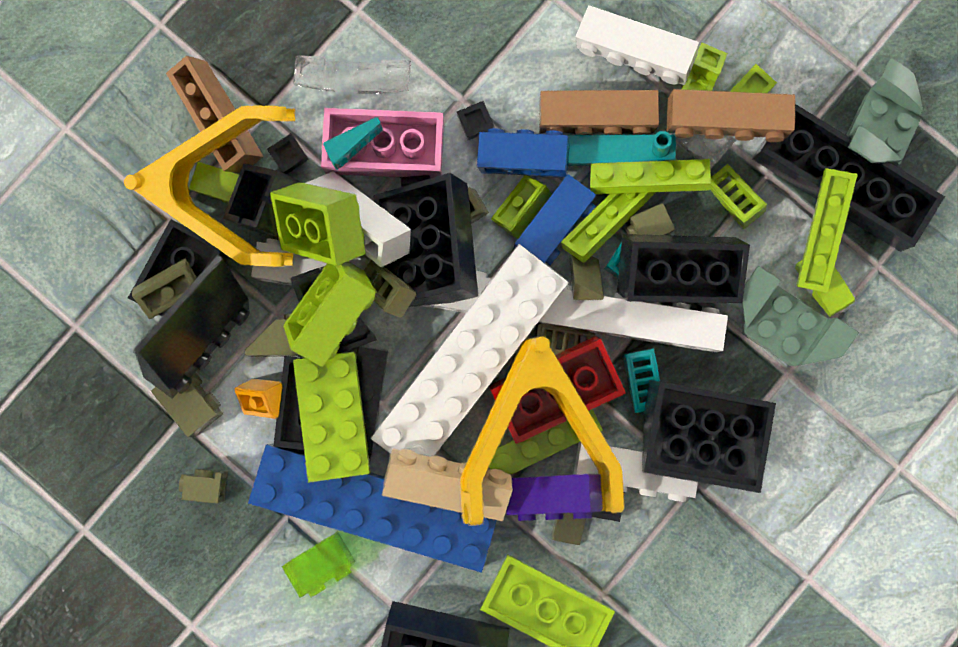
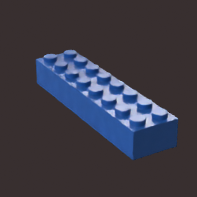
(360, 509)

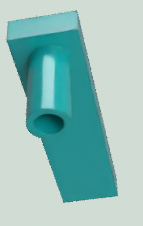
(621, 148)

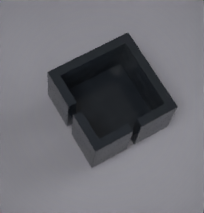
(251, 199)

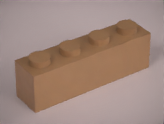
(207, 105)
(599, 111)
(730, 114)

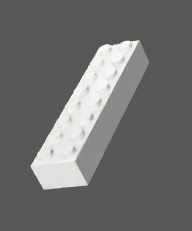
(471, 355)

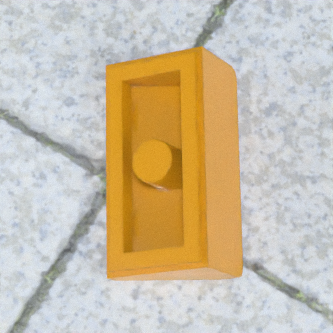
(260, 397)

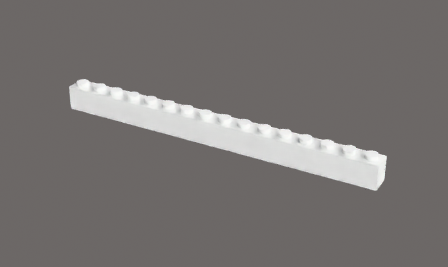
(609, 316)

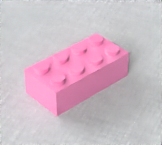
(405, 147)

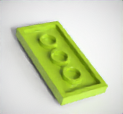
(331, 418)
(545, 607)

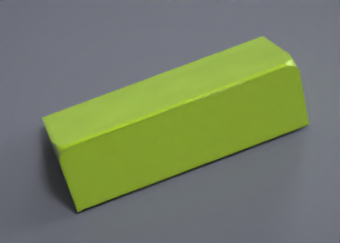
(521, 206)

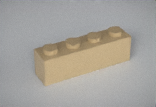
(437, 483)

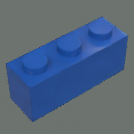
(523, 153)
(557, 219)

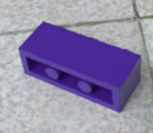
(555, 495)

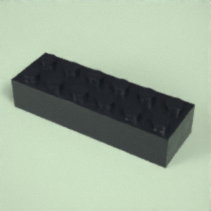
(884, 196)

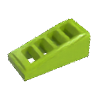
(752, 198)

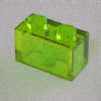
(318, 565)

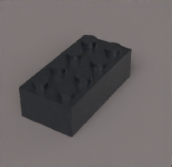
(682, 268)

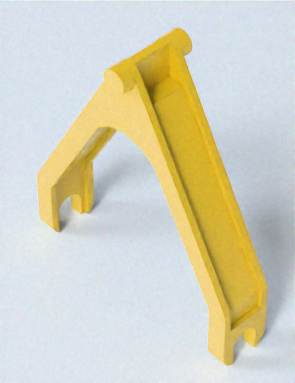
(167, 183)
(538, 368)

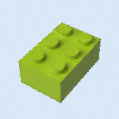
(318, 223)
(329, 311)

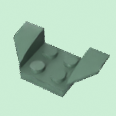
(887, 116)
(790, 326)

